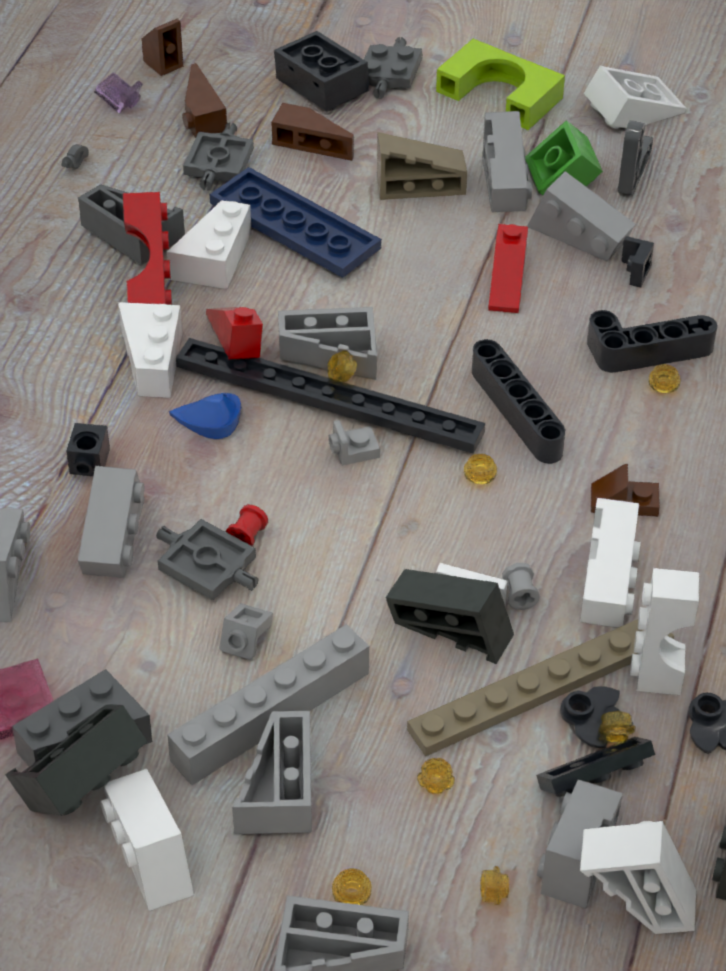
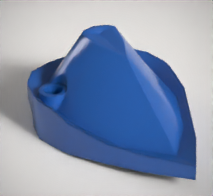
(211, 416)

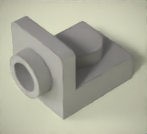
(354, 444)
(242, 630)

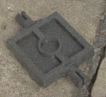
(392, 66)
(218, 156)
(206, 559)

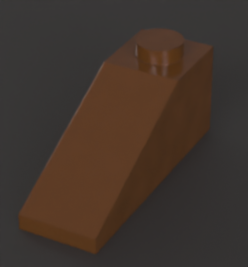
(202, 105)
(310, 132)

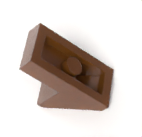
(617, 487)

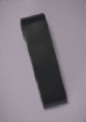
(648, 344)

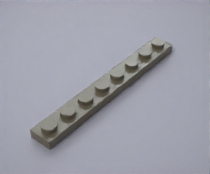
(524, 690)

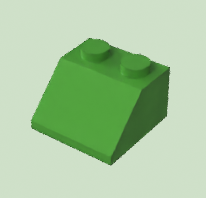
(563, 151)

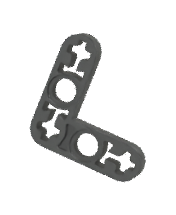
(634, 157)

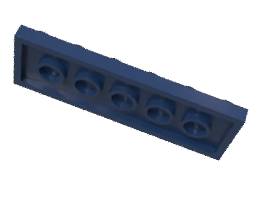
(299, 222)

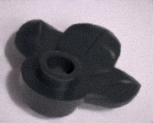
(593, 705)
(708, 728)

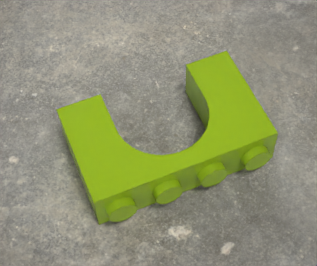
(480, 63)

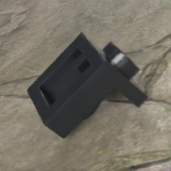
(638, 257)

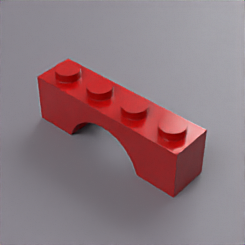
(144, 221)

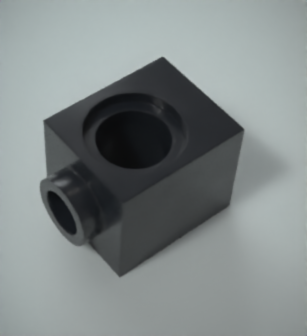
(87, 448)

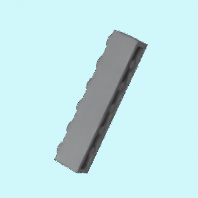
(241, 718)

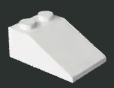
(631, 96)

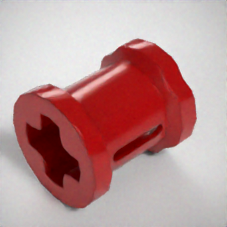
(249, 523)

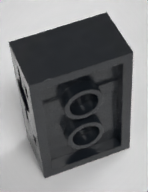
(321, 70)

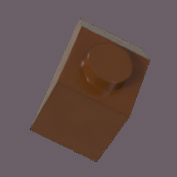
(164, 48)

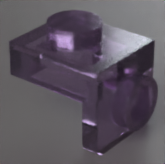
(118, 93)

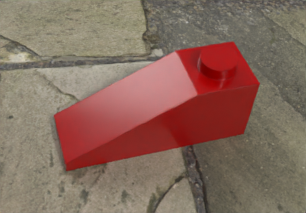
(508, 268)
(237, 330)

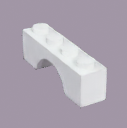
(671, 605)

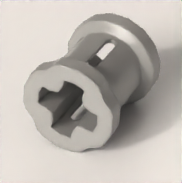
(519, 581)

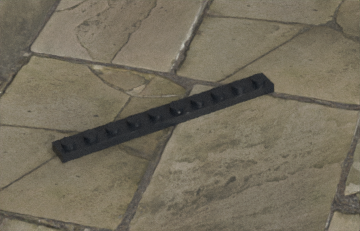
(333, 396)

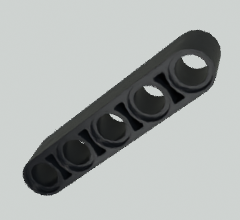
(518, 401)

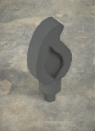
(75, 156)

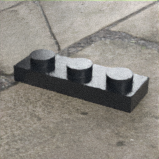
(596, 766)

